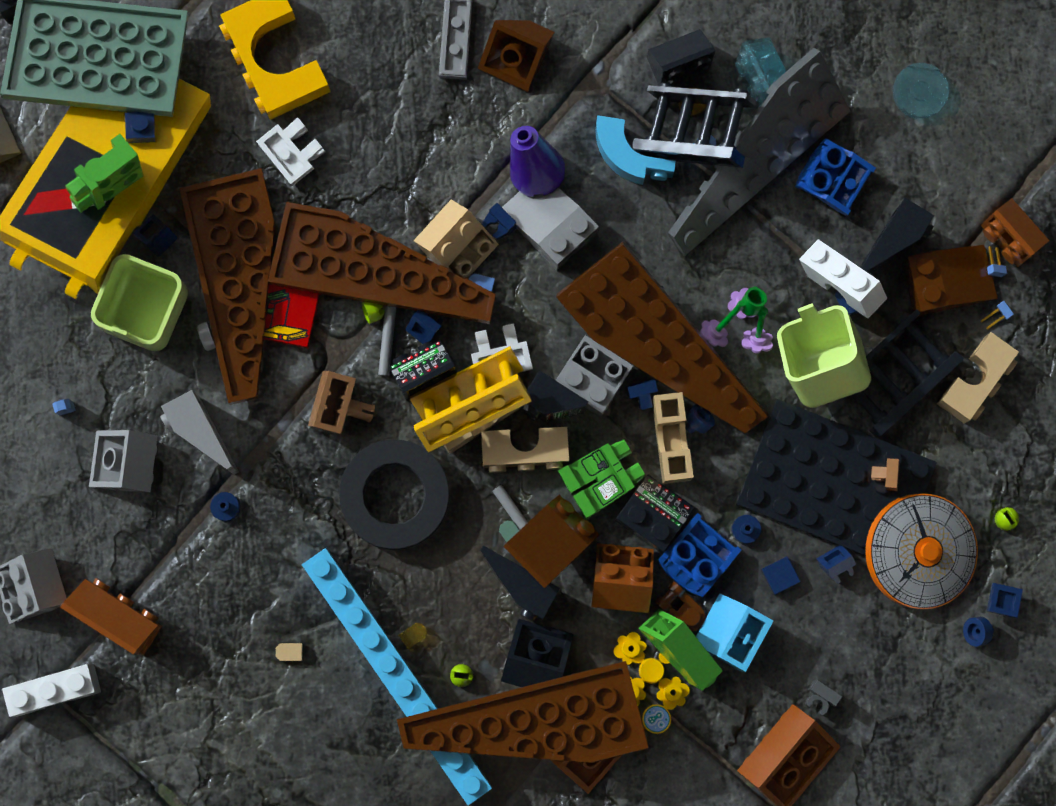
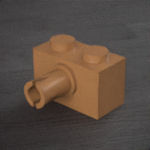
(335, 402)

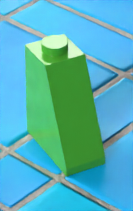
(681, 649)

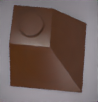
(516, 51)

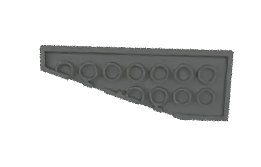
(791, 119)

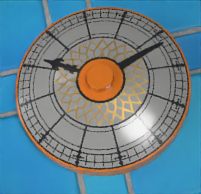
(921, 551)

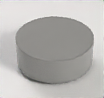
(206, 336)

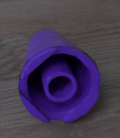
(534, 163)

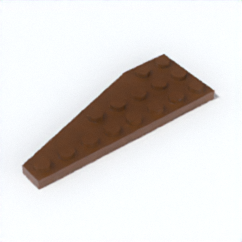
(233, 251)
(349, 260)
(639, 322)
(560, 719)

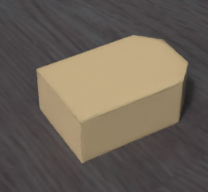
(289, 652)

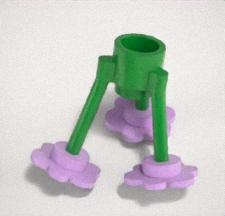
(743, 303)

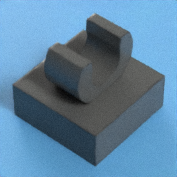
(824, 695)

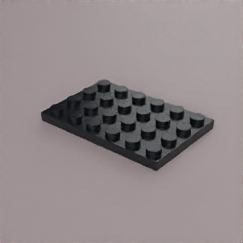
(820, 478)

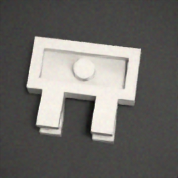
(284, 153)
(520, 349)

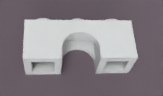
(832, 269)
(51, 690)

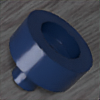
(699, 419)
(230, 511)
(740, 534)
(978, 631)

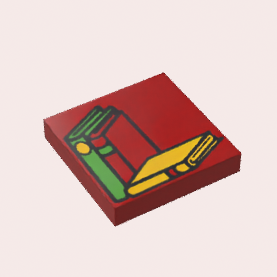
(290, 316)

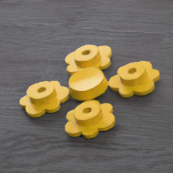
(651, 671)

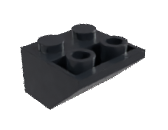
(681, 58)

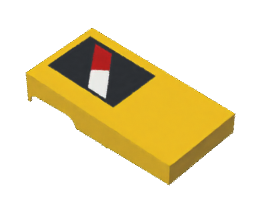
(82, 245)

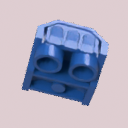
(840, 174)
(698, 557)

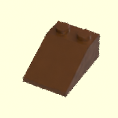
(948, 279)
(551, 540)

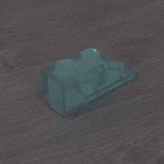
(760, 66)

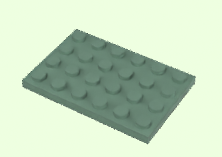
(95, 55)

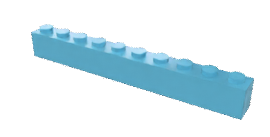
(389, 665)

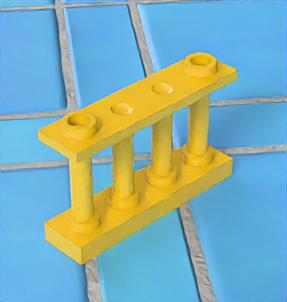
(469, 399)

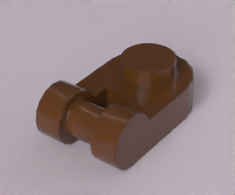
(689, 612)

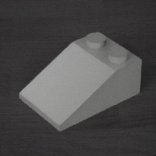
(552, 224)
(192, 422)

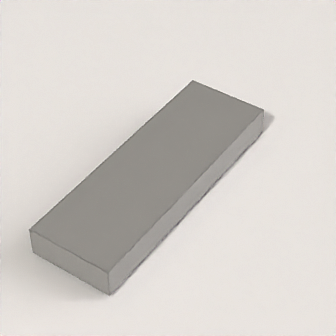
(455, 39)

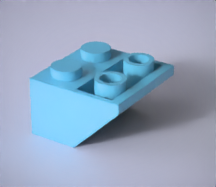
(733, 632)

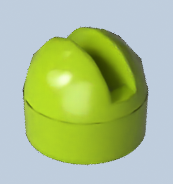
(372, 312)
(1003, 522)
(461, 668)

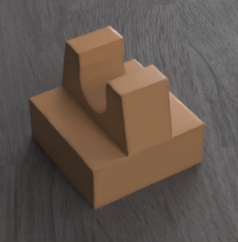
(887, 474)

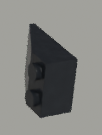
(904, 229)
(521, 586)

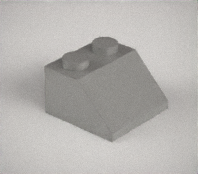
(123, 460)

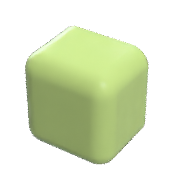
(139, 302)
(823, 355)

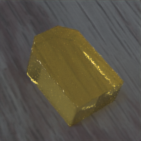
(413, 635)

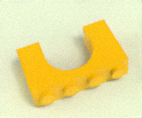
(276, 91)

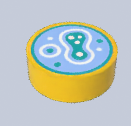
(656, 719)

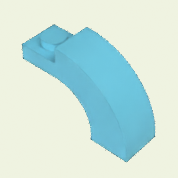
(623, 158)

